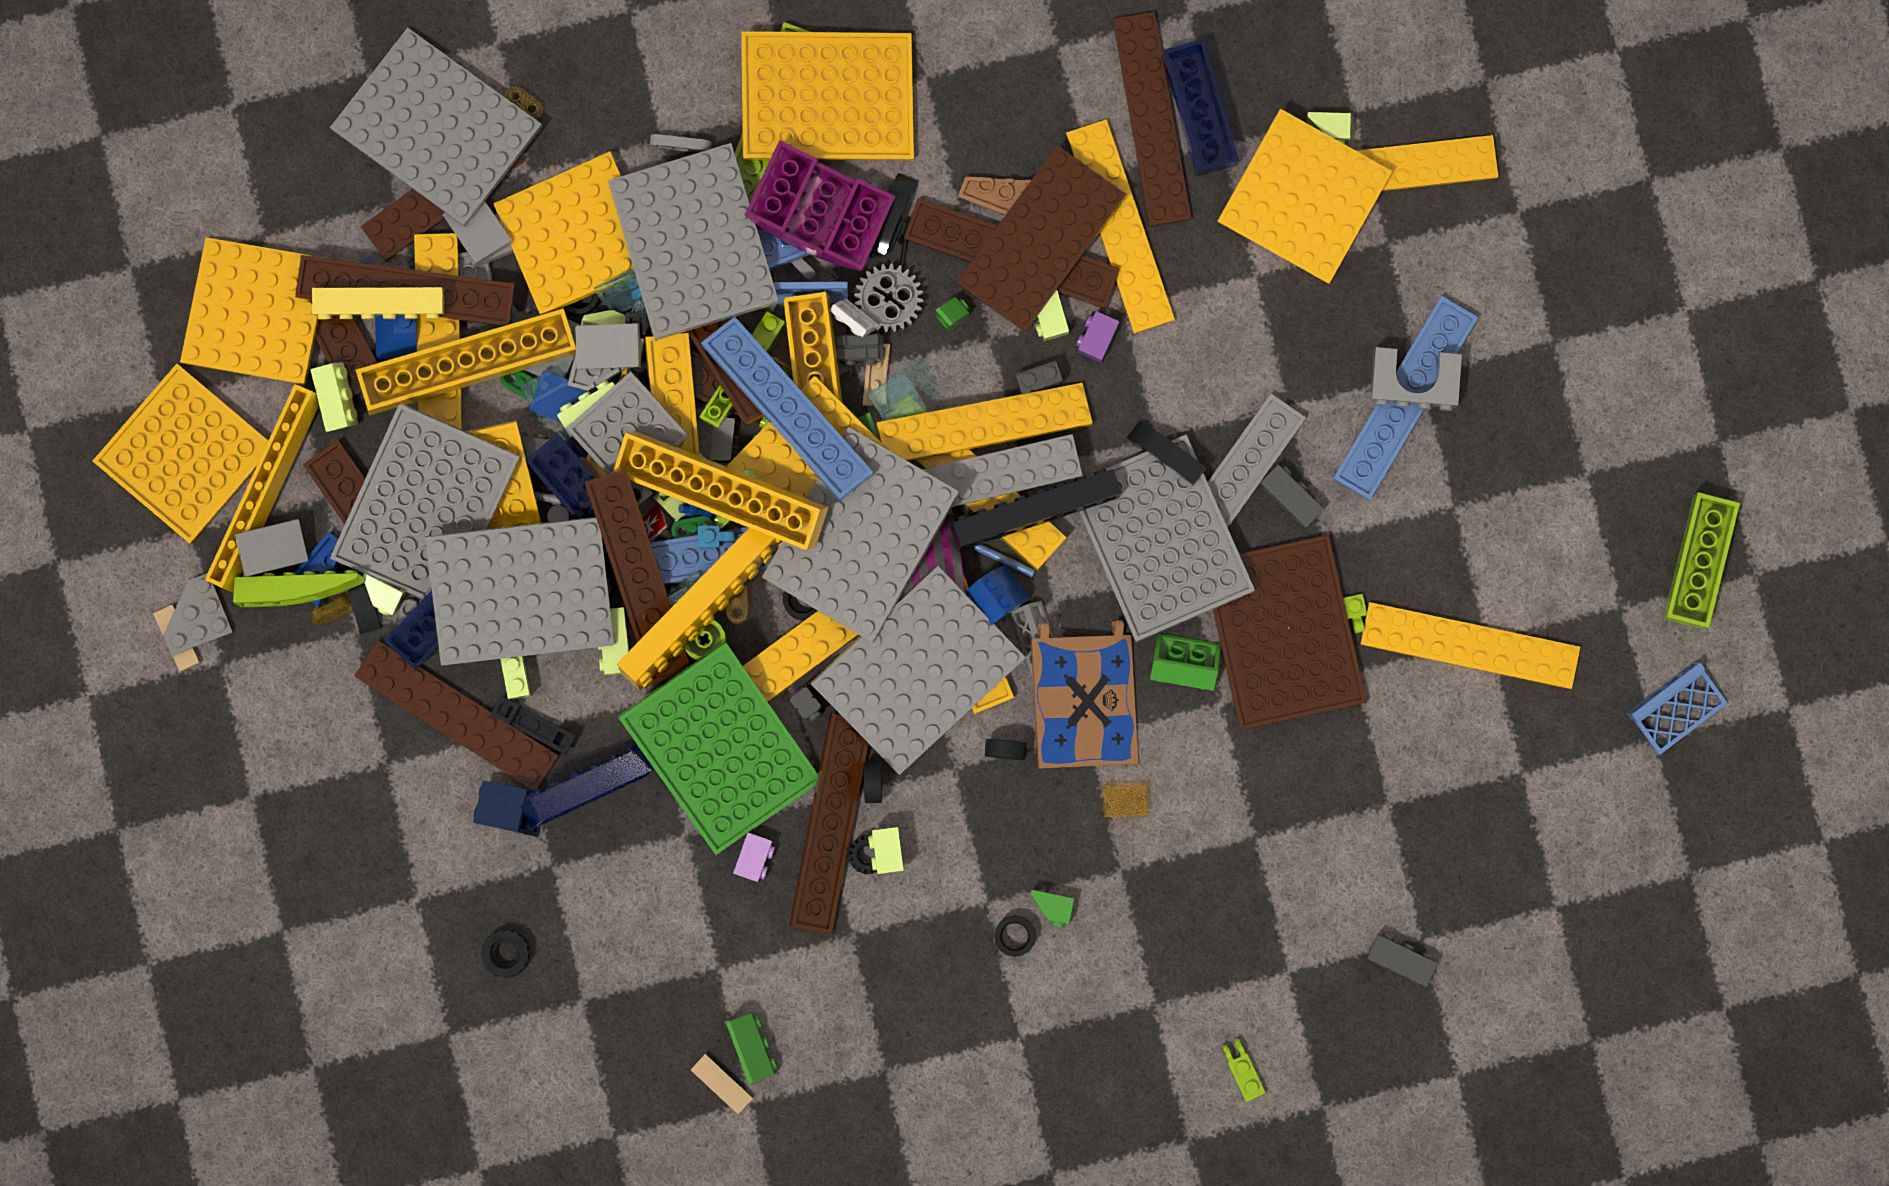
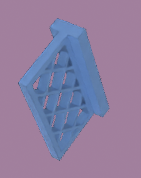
(836, 289)
(1665, 693)

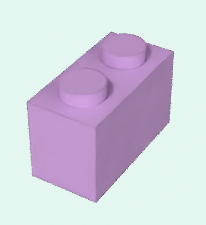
(753, 857)

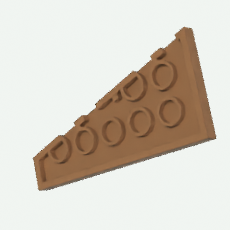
(991, 193)

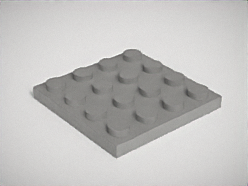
(622, 410)

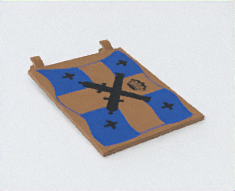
(1084, 699)

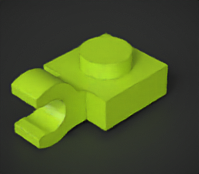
(1355, 610)

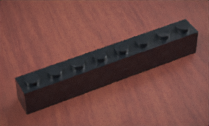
(1035, 510)

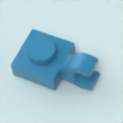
(711, 537)

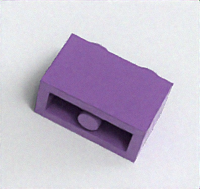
(1098, 336)

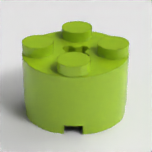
(715, 635)

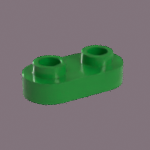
(520, 379)
(691, 526)

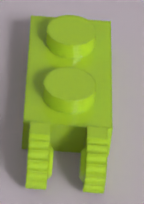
(1244, 1073)

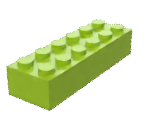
(1701, 561)

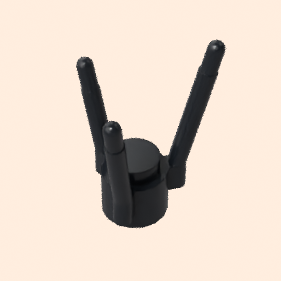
(898, 235)

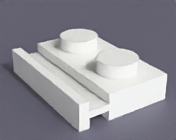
(853, 317)

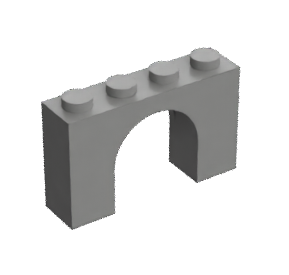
(1387, 389)

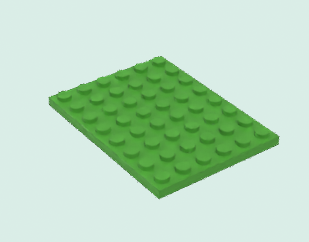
(719, 748)

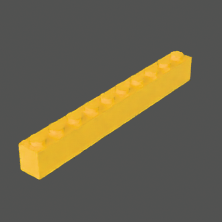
(265, 483)

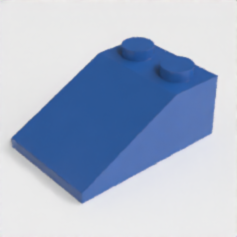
(997, 594)

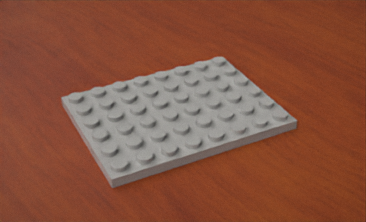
(436, 127)
(692, 242)
(420, 485)
(866, 541)
(1165, 546)
(519, 590)
(920, 671)

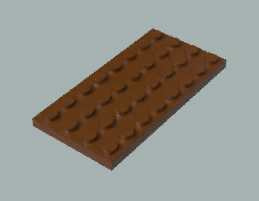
(1041, 238)

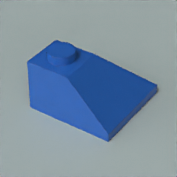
(395, 337)

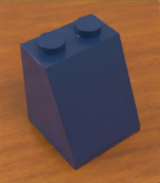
(501, 809)

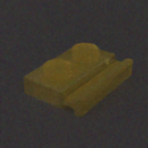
(1125, 801)

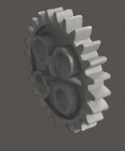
(900, 283)

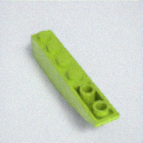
(767, 335)
(291, 588)

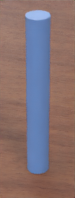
(1005, 560)

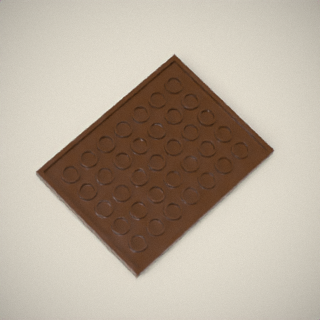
(1290, 638)

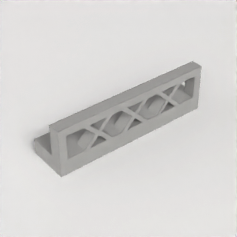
(1034, 615)

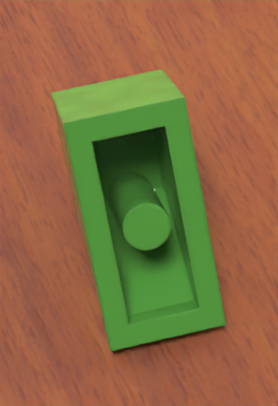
(952, 313)
(1054, 907)

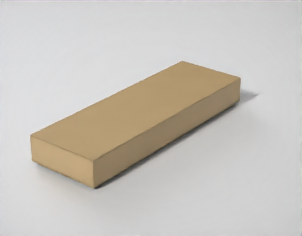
(875, 376)
(185, 659)
(721, 1084)

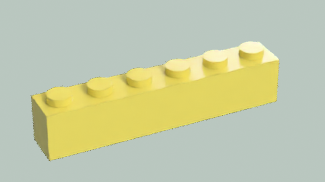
(378, 301)

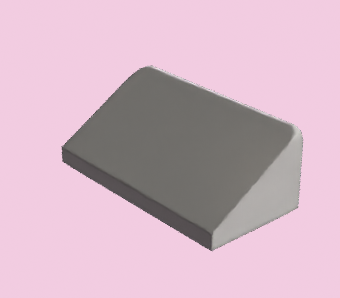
(723, 441)

